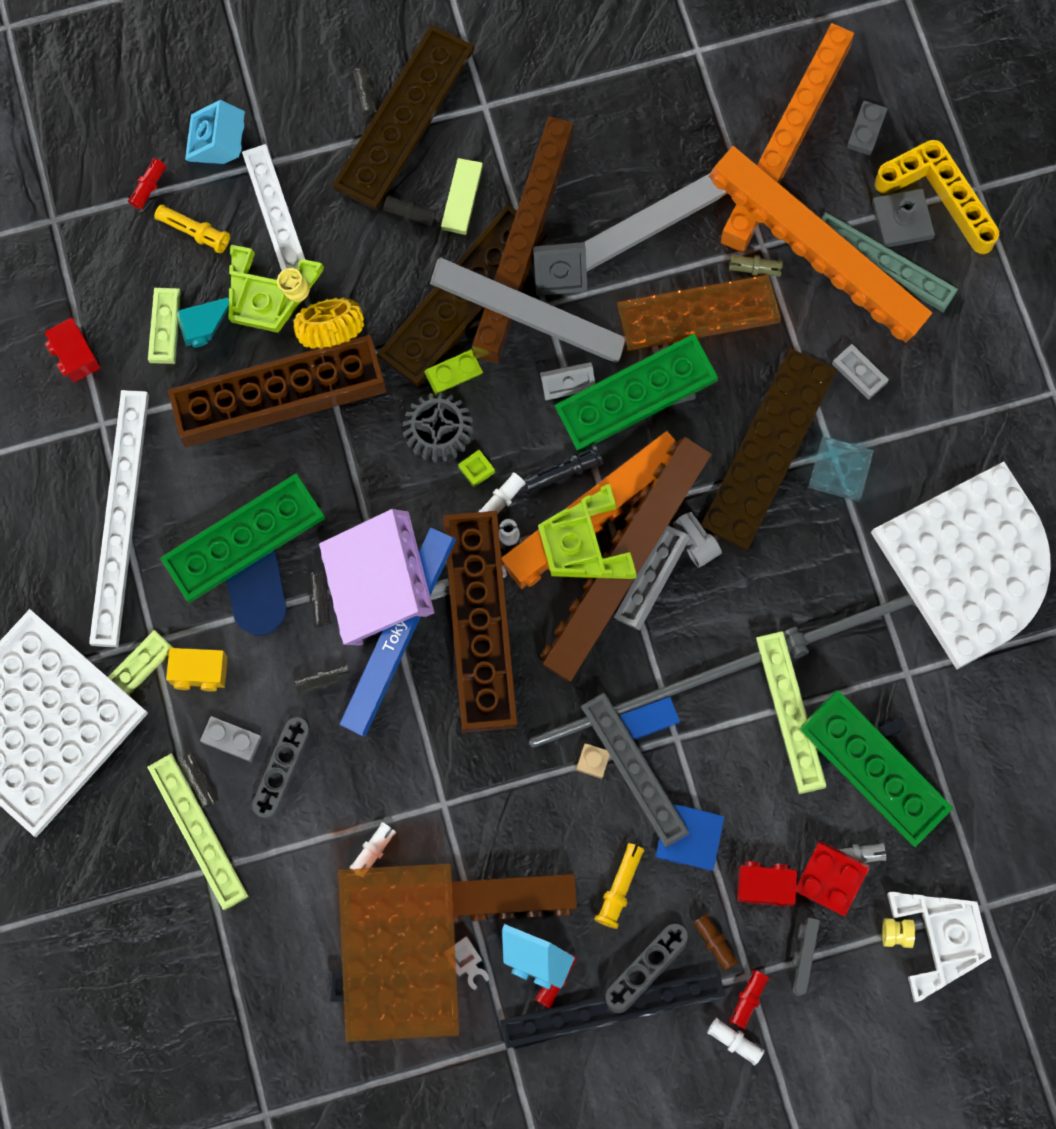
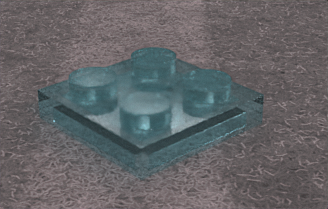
(841, 468)

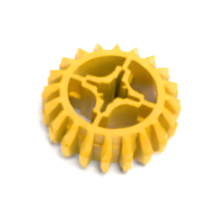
(328, 323)

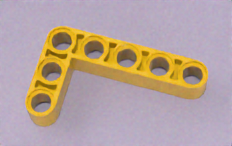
(944, 188)

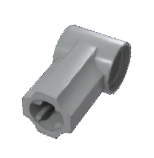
(700, 546)

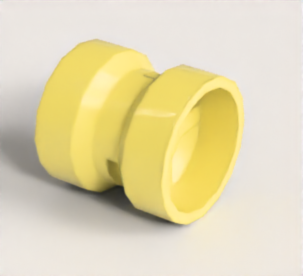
(293, 284)
(898, 933)

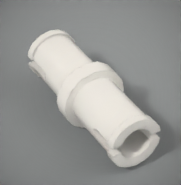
(504, 495)
(374, 848)
(735, 1041)

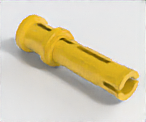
(202, 232)
(615, 898)

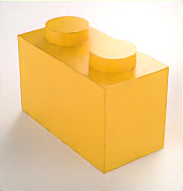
(196, 668)

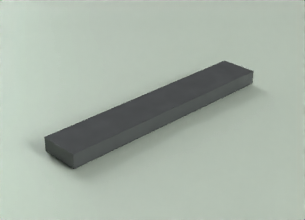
(635, 770)

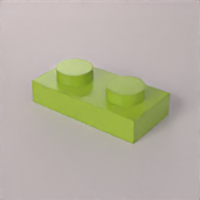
(453, 372)

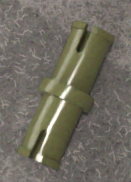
(755, 265)

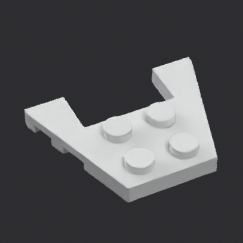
(953, 934)

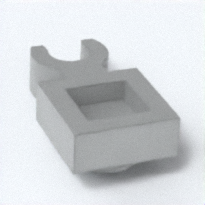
(466, 961)

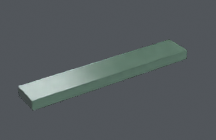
(902, 271)

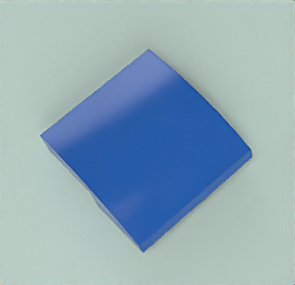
(702, 843)

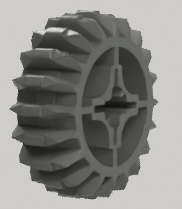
(447, 429)

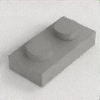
(860, 371)
(567, 380)
(230, 739)

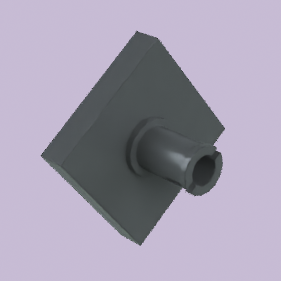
(903, 218)
(560, 268)

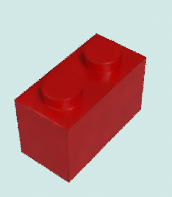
(72, 350)
(766, 885)

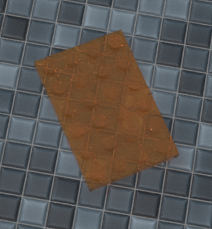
(398, 952)

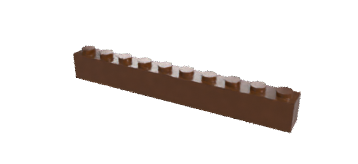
(525, 232)
(639, 538)

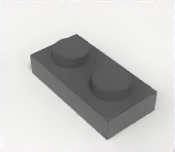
(867, 128)

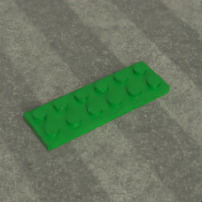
(636, 392)
(242, 538)
(875, 768)

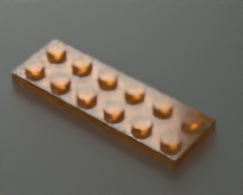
(699, 312)

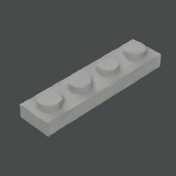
(652, 578)

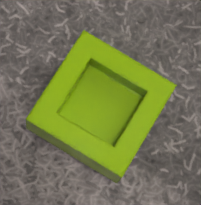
(476, 468)

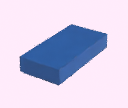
(650, 718)

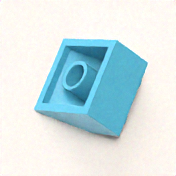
(215, 134)
(535, 958)

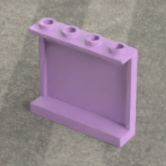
(375, 576)

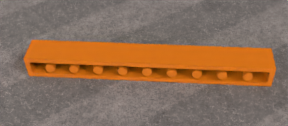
(793, 126)
(819, 244)

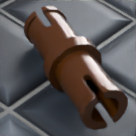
(715, 942)

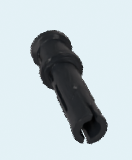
(574, 465)

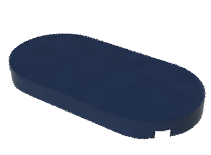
(258, 597)

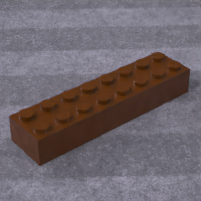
(276, 391)
(480, 623)

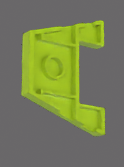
(257, 299)
(572, 543)

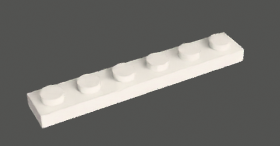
(273, 207)

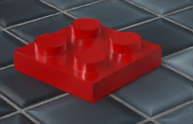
(832, 878)

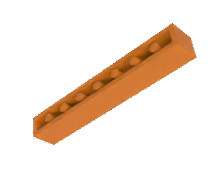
(627, 482)

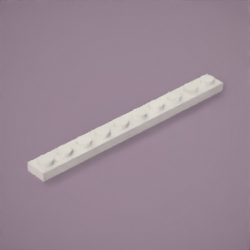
(119, 519)

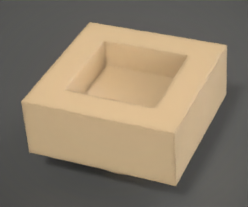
(593, 761)

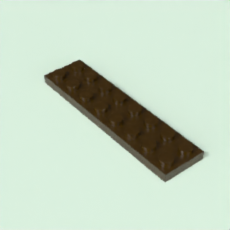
(403, 117)
(445, 316)
(768, 449)

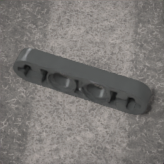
(277, 766)
(643, 965)

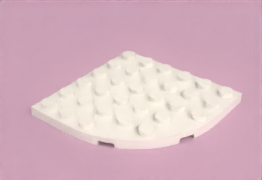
(972, 562)
(54, 721)

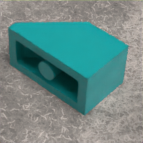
(201, 321)

